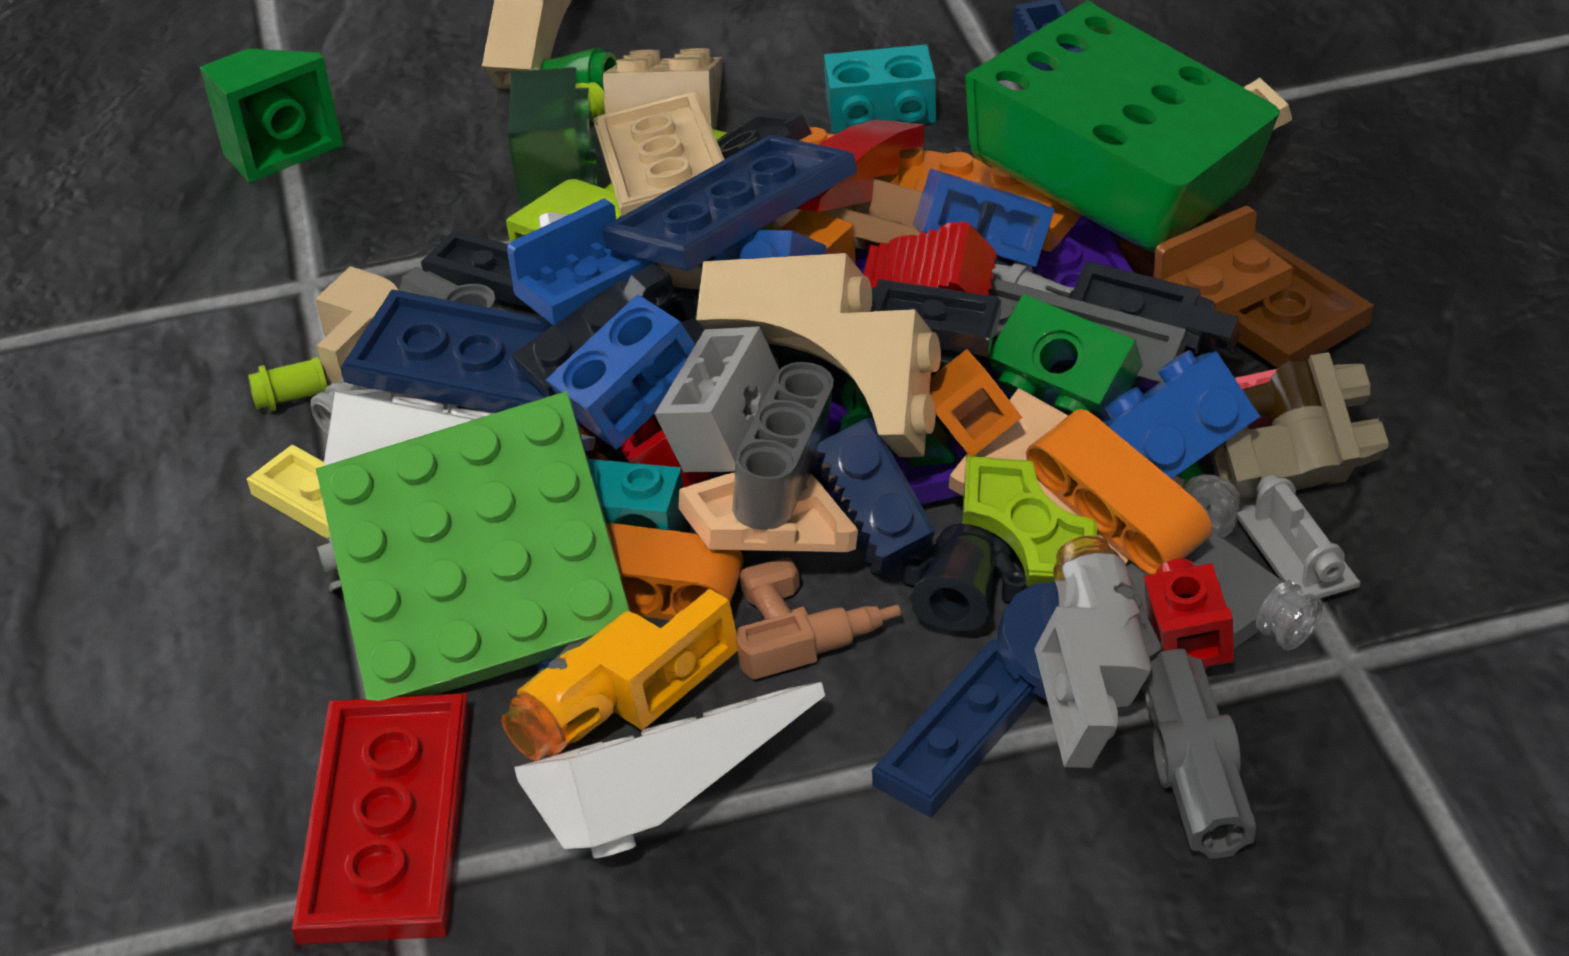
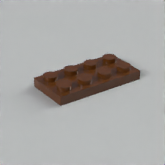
(1293, 322)

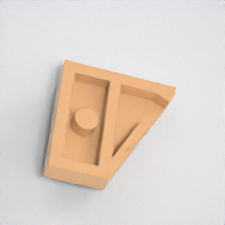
(813, 526)

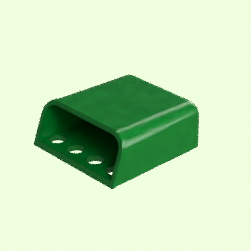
(1117, 129)

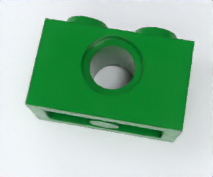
(1043, 335)

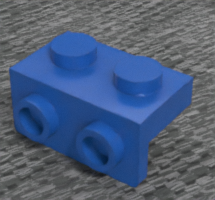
(568, 262)
(1183, 414)

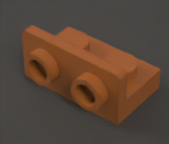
(1224, 262)

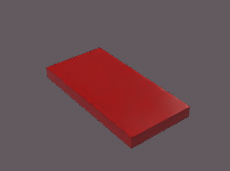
(383, 821)

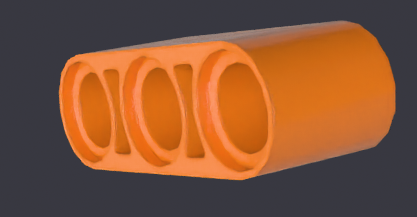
(1121, 490)
(670, 569)

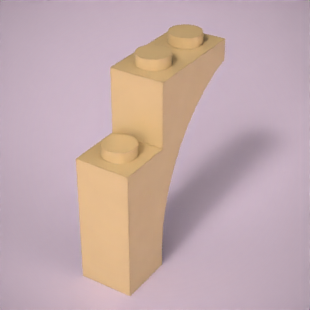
(520, 37)
(825, 310)

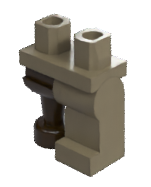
(1309, 428)

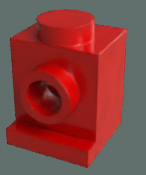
(1189, 602)

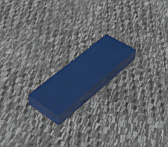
(954, 733)

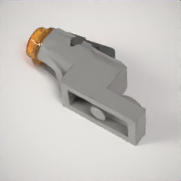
(1093, 648)

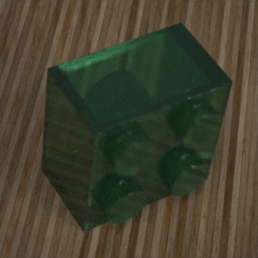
(549, 131)

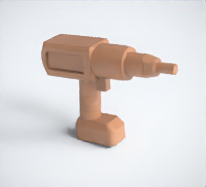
(792, 636)

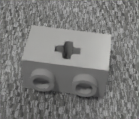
(716, 397)

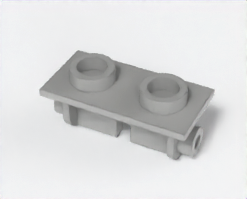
(1294, 541)

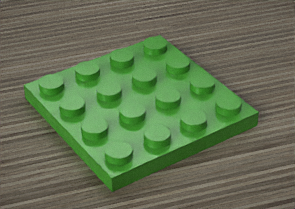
(471, 550)

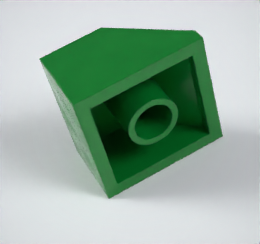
(271, 109)

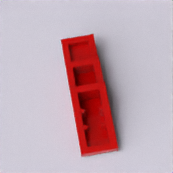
(875, 153)

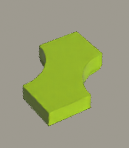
(1011, 504)

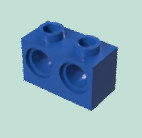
(1005, 220)
(624, 370)

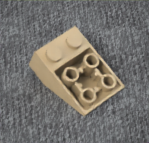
(647, 78)

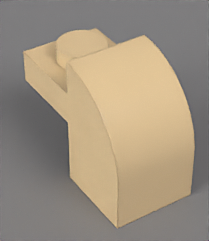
(345, 313)

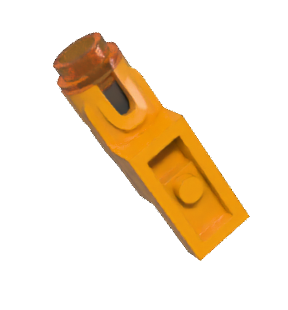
(623, 671)

